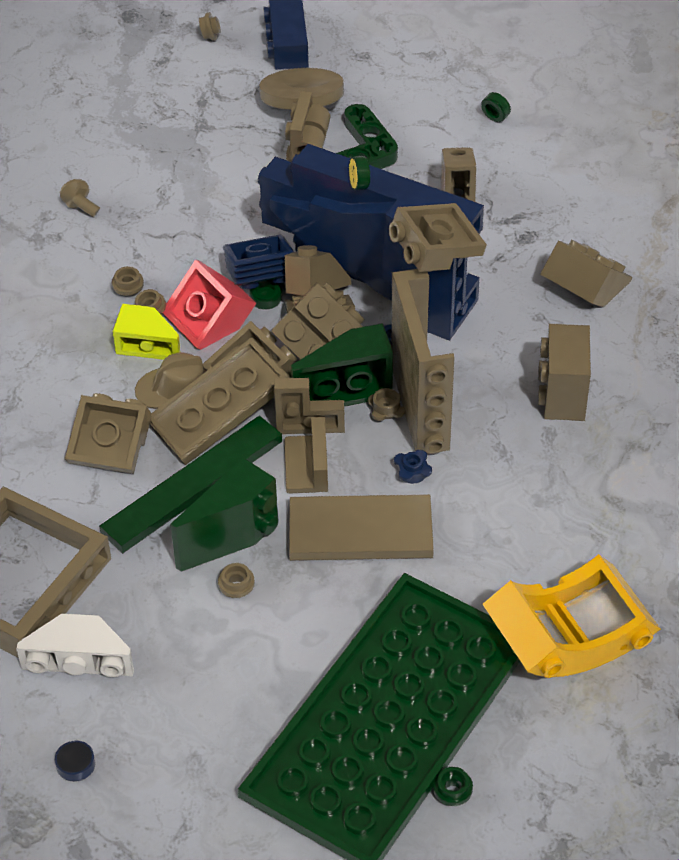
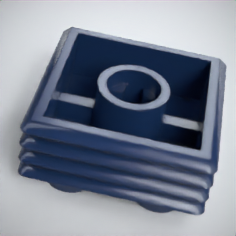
(257, 260)

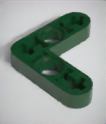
(369, 146)

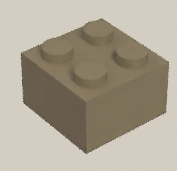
(565, 372)

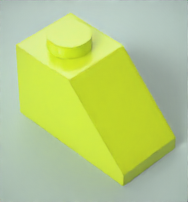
(144, 333)

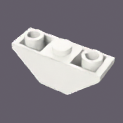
(76, 647)

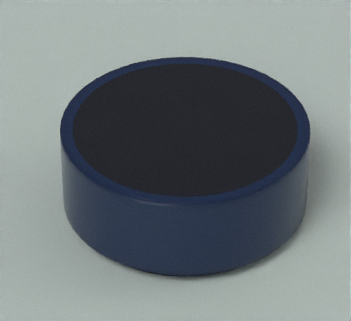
(75, 761)

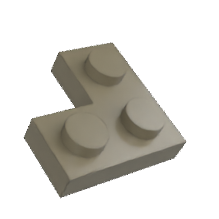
(296, 409)

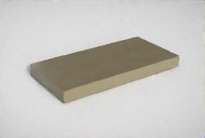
(217, 401)
(360, 527)

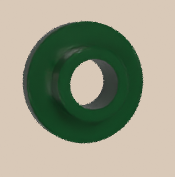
(453, 777)

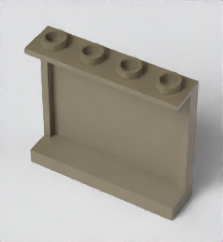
(420, 378)

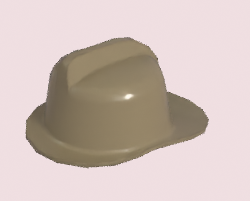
(165, 382)

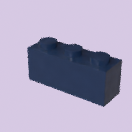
(286, 34)

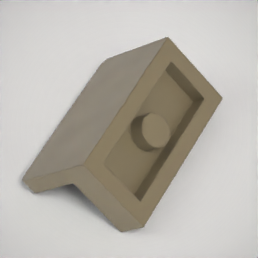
(307, 460)

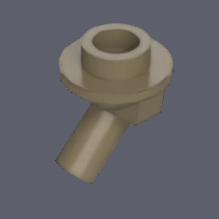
(75, 194)

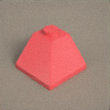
(207, 306)

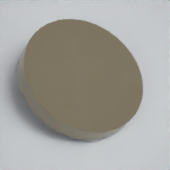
(285, 86)

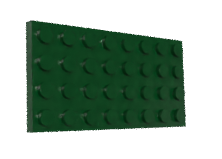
(383, 722)

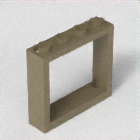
(74, 578)

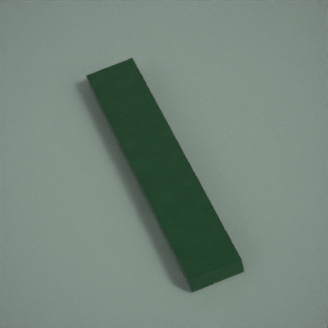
(188, 484)

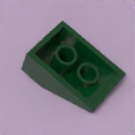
(349, 366)
(226, 517)

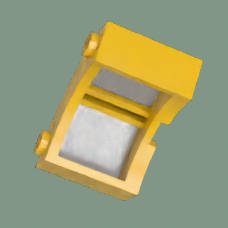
(574, 624)

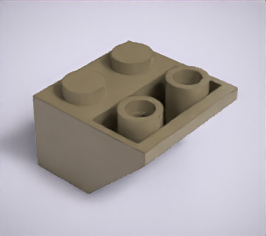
(585, 272)

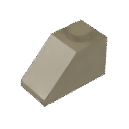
(311, 267)

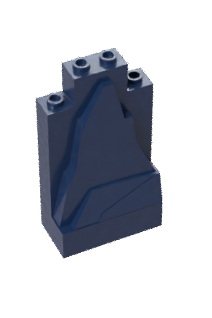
(322, 210)

